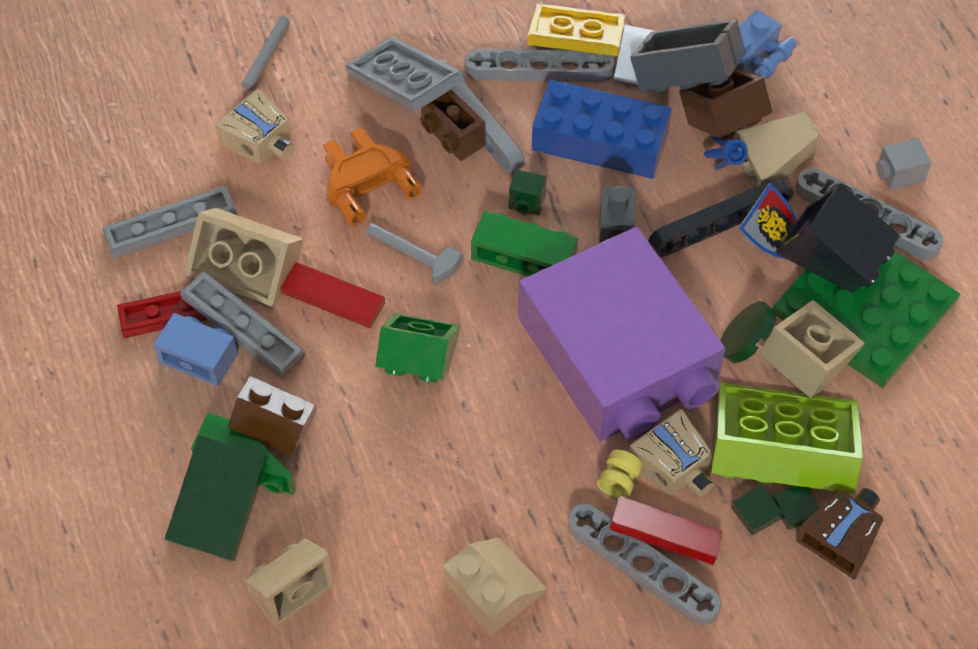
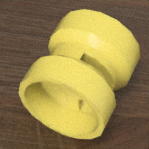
(619, 475)

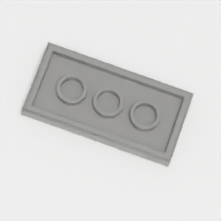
(404, 74)

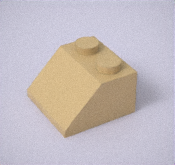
(811, 348)
(290, 581)
(491, 583)

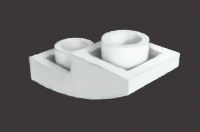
(630, 42)

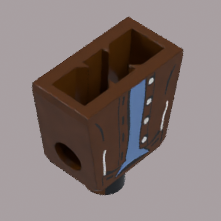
(843, 530)

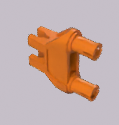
(364, 171)

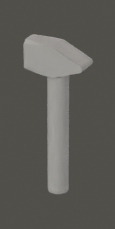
(443, 265)

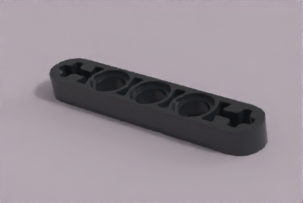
(711, 220)

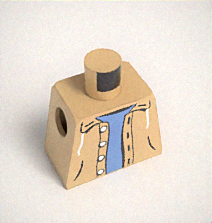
(256, 130)
(675, 456)

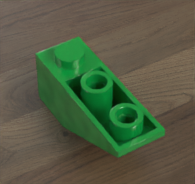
(275, 475)

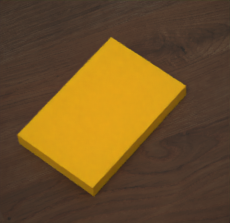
(576, 30)

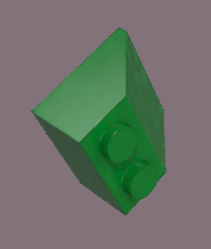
(416, 347)

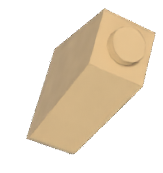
(778, 147)

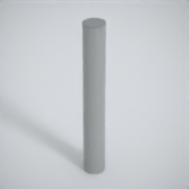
(265, 53)

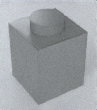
(903, 164)

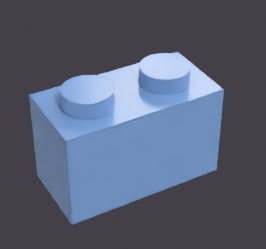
(196, 349)

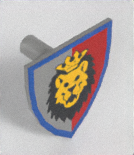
(768, 221)

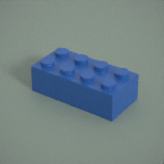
(601, 128)

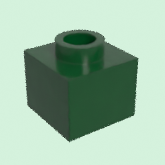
(527, 192)

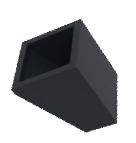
(840, 240)

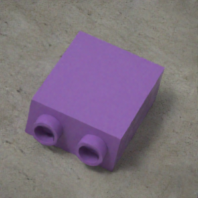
(621, 335)

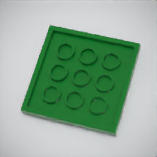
(887, 316)

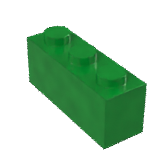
(519, 244)

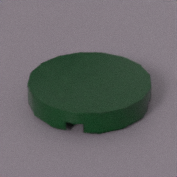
(746, 330)

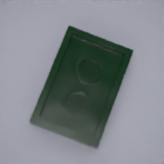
(216, 498)

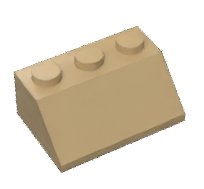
(242, 254)

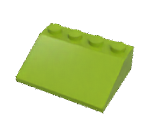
(787, 438)

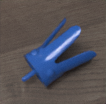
(731, 152)

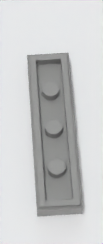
(164, 222)
(243, 323)

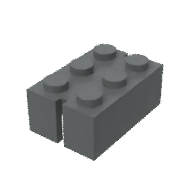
(688, 56)

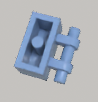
(761, 44)

